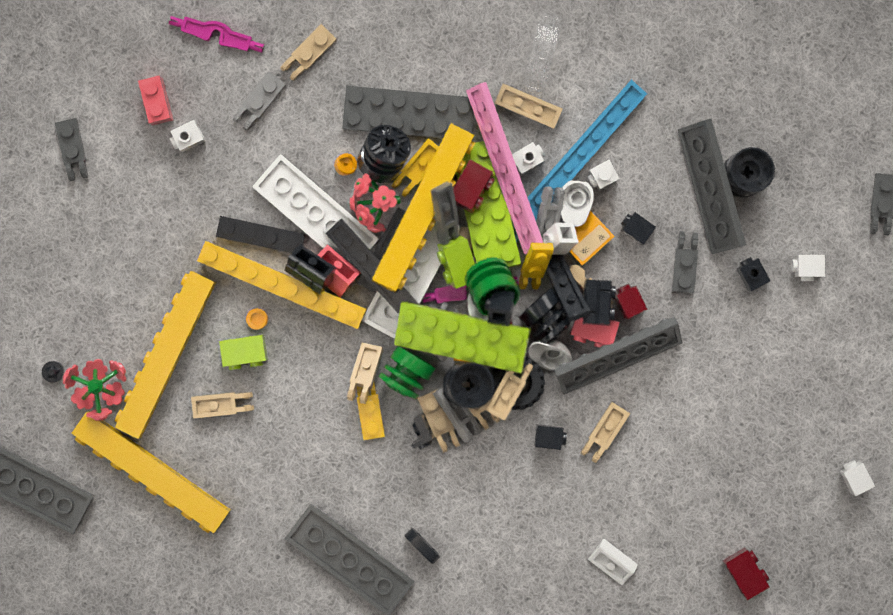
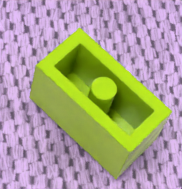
(456, 260)
(243, 351)

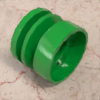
(489, 275)
(406, 372)

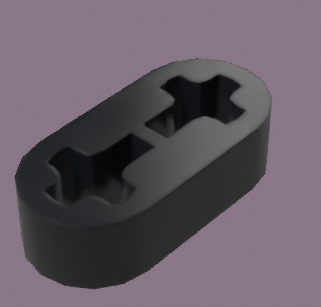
(422, 546)

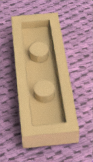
(528, 106)

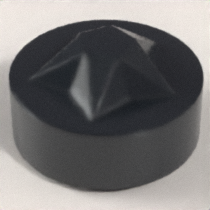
(53, 371)

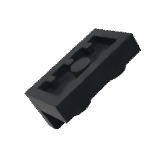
(422, 428)

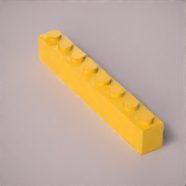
(420, 211)
(281, 284)
(165, 354)
(151, 472)

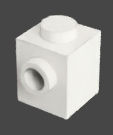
(187, 136)
(528, 157)
(602, 175)
(562, 237)
(808, 266)
(856, 477)

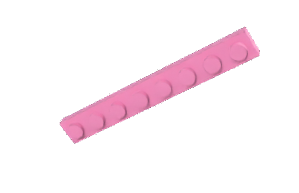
(504, 166)

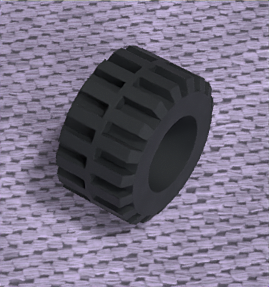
(536, 387)

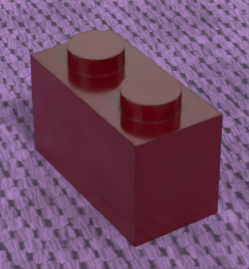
(472, 185)
(629, 301)
(746, 573)

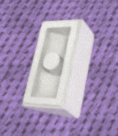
(613, 562)

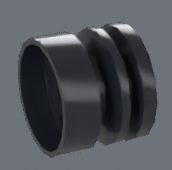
(384, 153)
(759, 169)
(546, 316)
(480, 387)

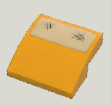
(591, 238)

